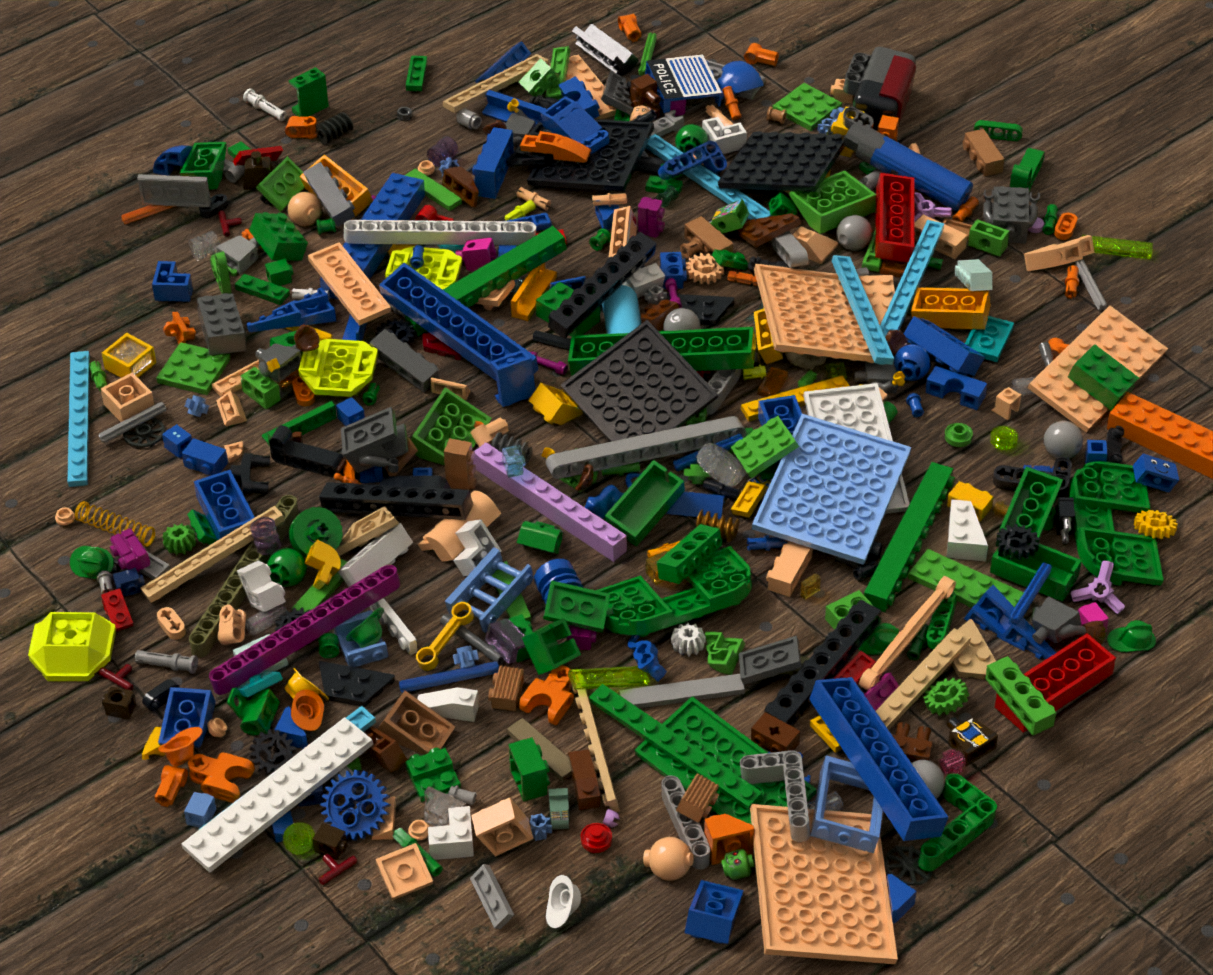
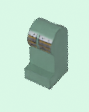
(559, 808)

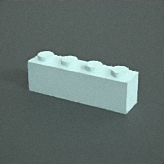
(974, 275)

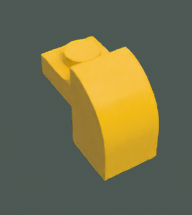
(325, 560)

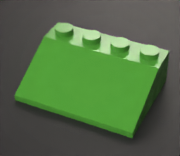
(833, 201)
(446, 419)

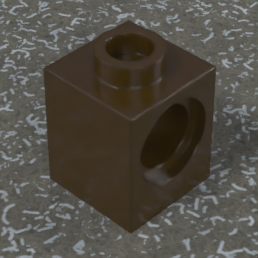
(119, 702)
(330, 841)

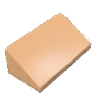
(461, 390)
(231, 409)
(386, 829)

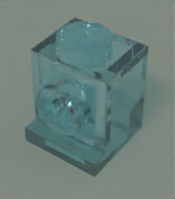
(513, 461)

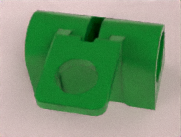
(540, 536)
(255, 713)

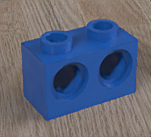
(672, 267)

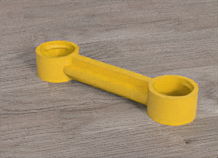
(444, 636)

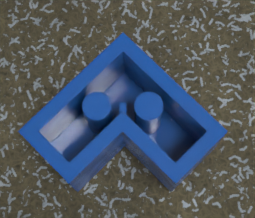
(171, 285)

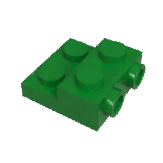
(433, 771)

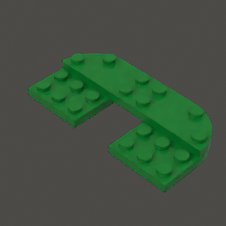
(1095, 492)
(716, 583)

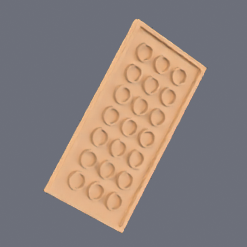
(1117, 338)

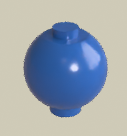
(912, 361)

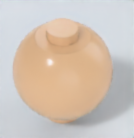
(304, 209)
(669, 858)

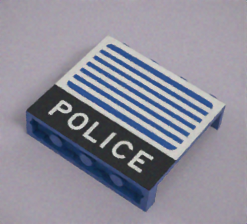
(683, 79)

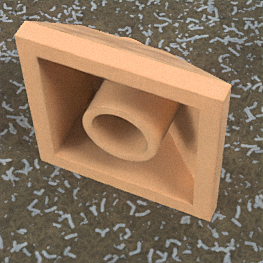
(816, 245)

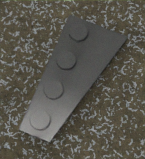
(616, 94)

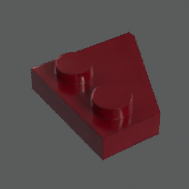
(434, 345)

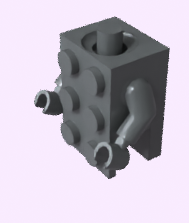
(1011, 211)
(374, 442)

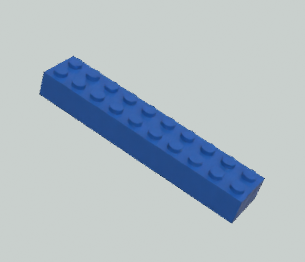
(395, 201)
(448, 319)
(878, 759)

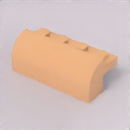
(443, 537)

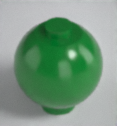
(690, 137)
(287, 567)

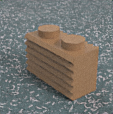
(507, 688)
(698, 798)

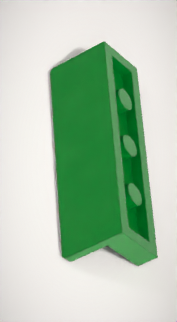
(308, 421)

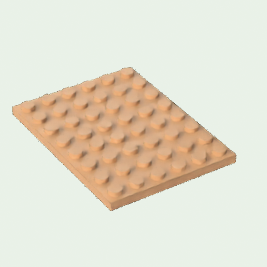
(810, 313)
(819, 893)

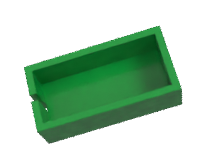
(645, 502)
(1061, 579)

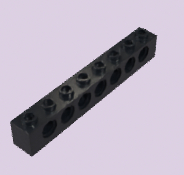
(601, 285)
(397, 499)
(833, 653)

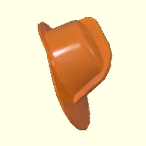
(307, 710)
(181, 746)

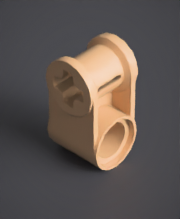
(231, 627)

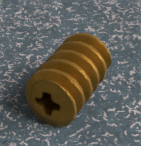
(727, 529)

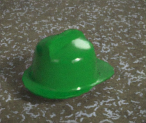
(90, 561)
(369, 631)
(1133, 637)
(879, 639)

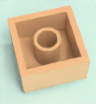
(127, 397)
(502, 826)

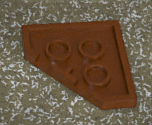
(765, 229)

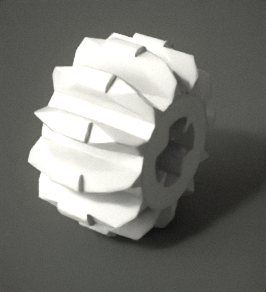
(688, 639)

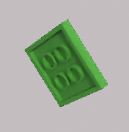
(807, 106)
(192, 369)
(764, 446)

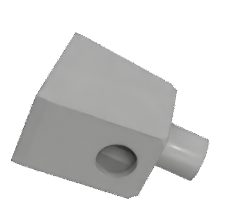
(239, 253)

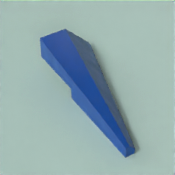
(308, 311)
(993, 613)

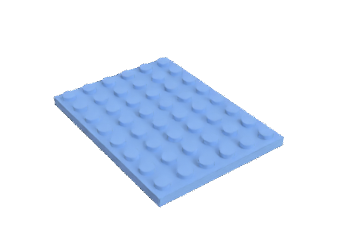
(832, 489)

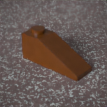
(461, 184)
(385, 750)
(584, 779)

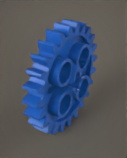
(347, 787)

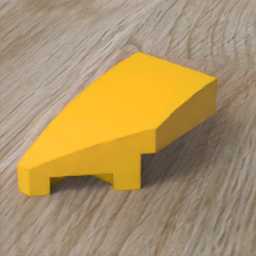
(152, 744)

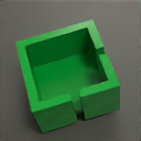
(546, 651)
(528, 769)

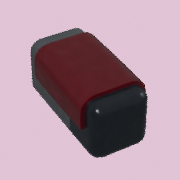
(881, 82)

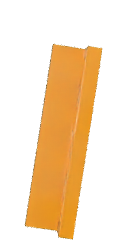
(535, 285)

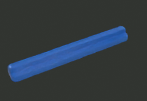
(685, 461)
(1030, 593)

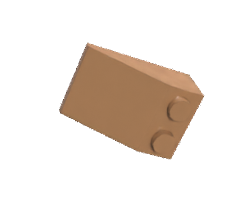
(415, 725)

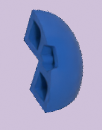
(740, 77)
(170, 158)

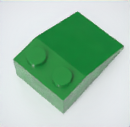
(207, 161)

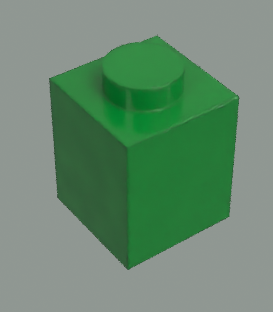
(279, 272)

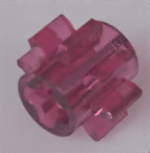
(952, 762)

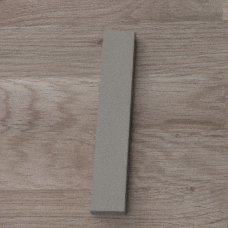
(682, 691)

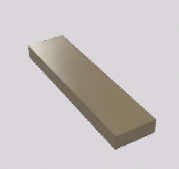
(556, 759)

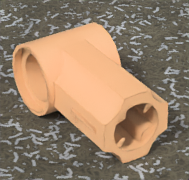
(486, 433)

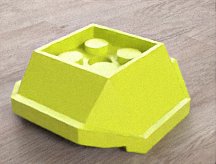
(439, 265)
(338, 367)
(71, 645)

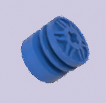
(555, 570)

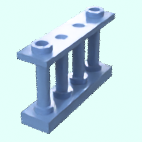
(483, 574)

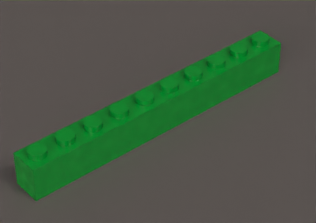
(504, 269)
(909, 536)

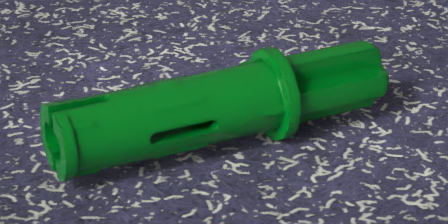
(405, 840)

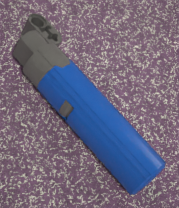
(899, 160)

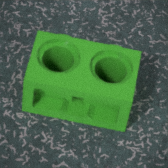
(260, 388)
(841, 607)

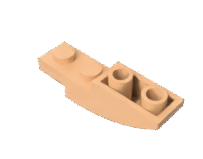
(1059, 254)

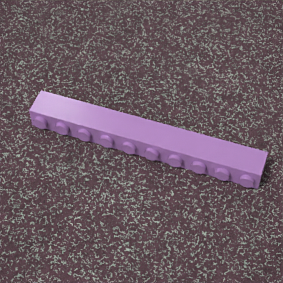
(553, 504)

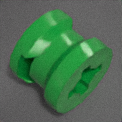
(328, 645)

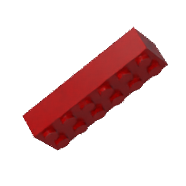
(894, 217)
(1066, 675)

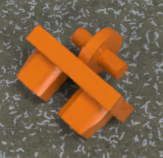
(179, 328)

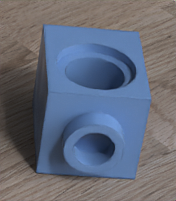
(200, 809)

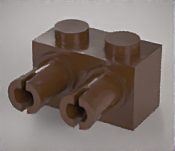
(644, 93)
(657, 313)
(914, 748)

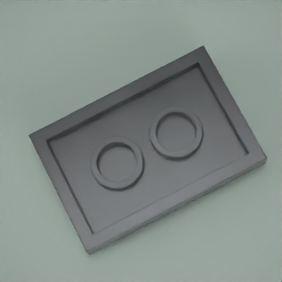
(770, 660)

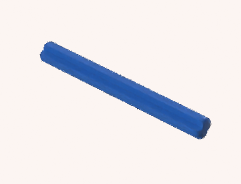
(448, 677)

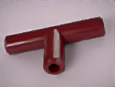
(226, 223)
(118, 677)
(336, 868)

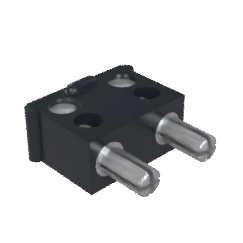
(1064, 517)

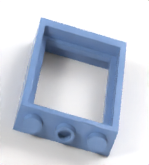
(843, 772)

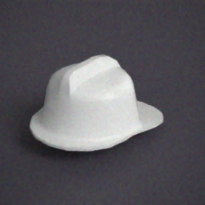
(562, 902)

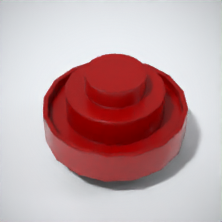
(596, 838)

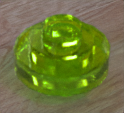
(1004, 437)
(298, 838)

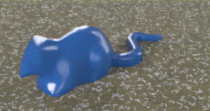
(607, 498)
(646, 657)

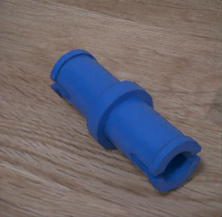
(765, 543)

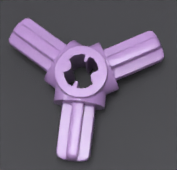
(928, 208)
(1107, 596)

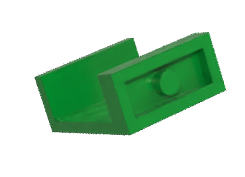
(310, 93)

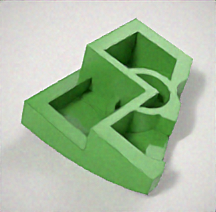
(723, 651)

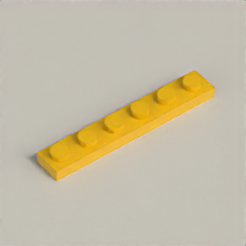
(750, 409)

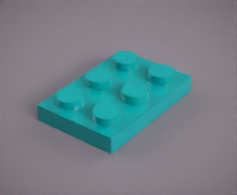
(992, 339)

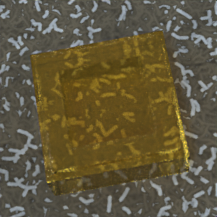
(810, 586)

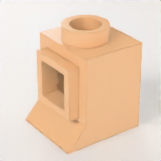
(1005, 401)

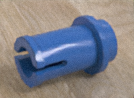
(417, 257)
(913, 401)

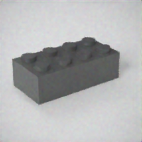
(221, 324)

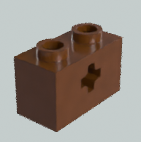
(774, 734)

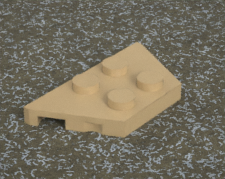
(367, 528)
(975, 657)

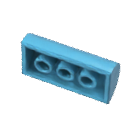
(622, 311)

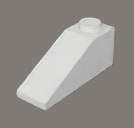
(453, 703)

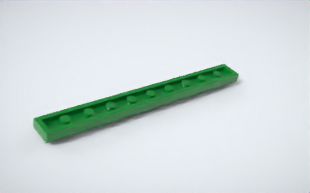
(675, 746)

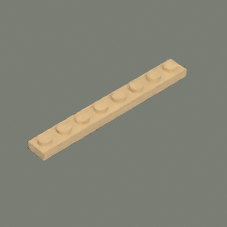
(493, 83)
(205, 558)
(922, 677)
(596, 749)

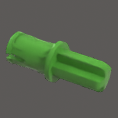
(98, 375)

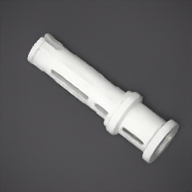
(260, 102)

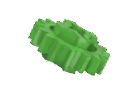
(946, 696)

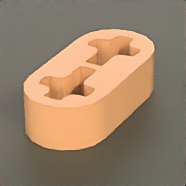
(174, 621)

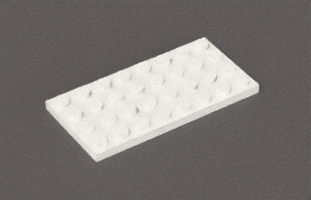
(861, 410)

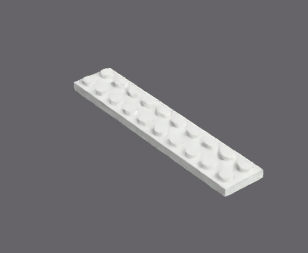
(276, 794)

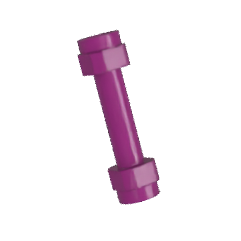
(671, 287)
(560, 367)

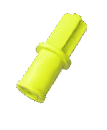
(521, 211)

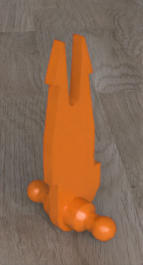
(348, 474)

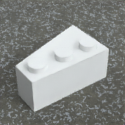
(965, 533)

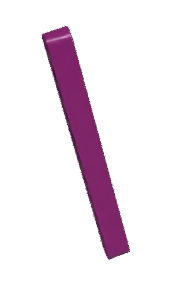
(304, 629)

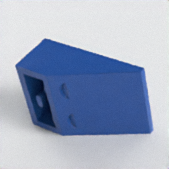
(569, 120)

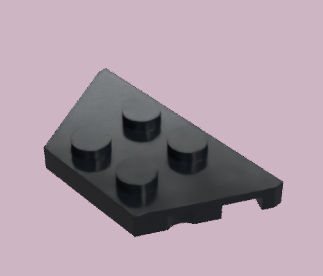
(526, 158)
(707, 308)
(352, 684)

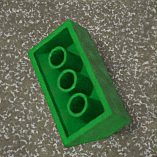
(1032, 500)

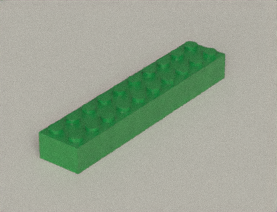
(700, 348)

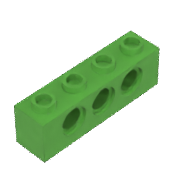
(1020, 695)

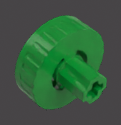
(319, 518)

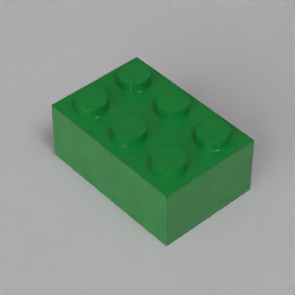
(278, 236)
(551, 301)
(1103, 377)

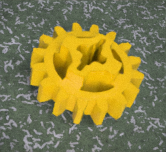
(1155, 524)

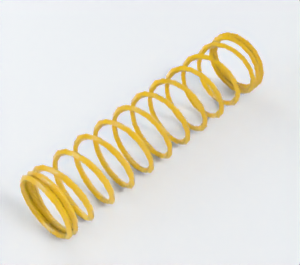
(88, 508)

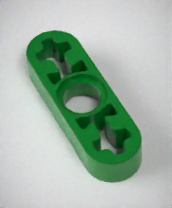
(1003, 126)

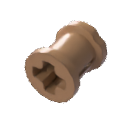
(776, 115)
(691, 247)

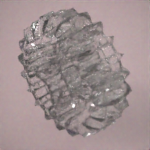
(720, 464)

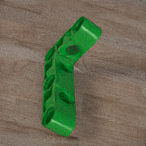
(977, 816)

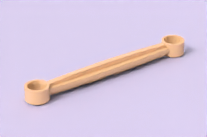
(943, 590)

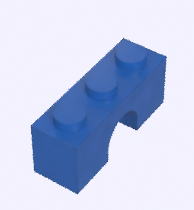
(577, 91)
(944, 381)

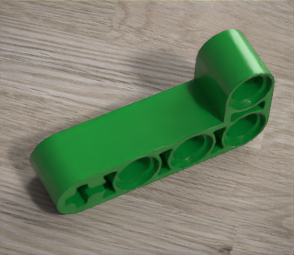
(1025, 173)

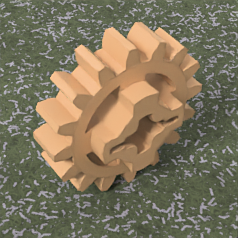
(704, 268)

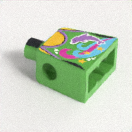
(730, 217)

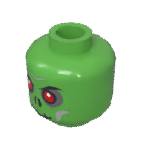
(737, 864)

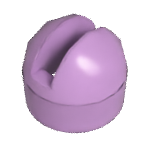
(609, 817)

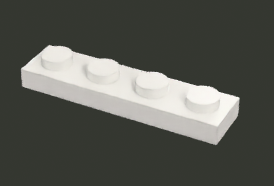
(396, 627)

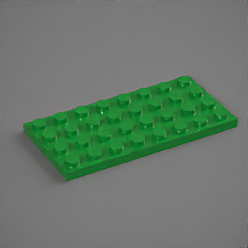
(722, 743)

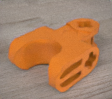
(552, 692)
(215, 774)

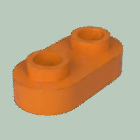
(1065, 226)
(302, 392)

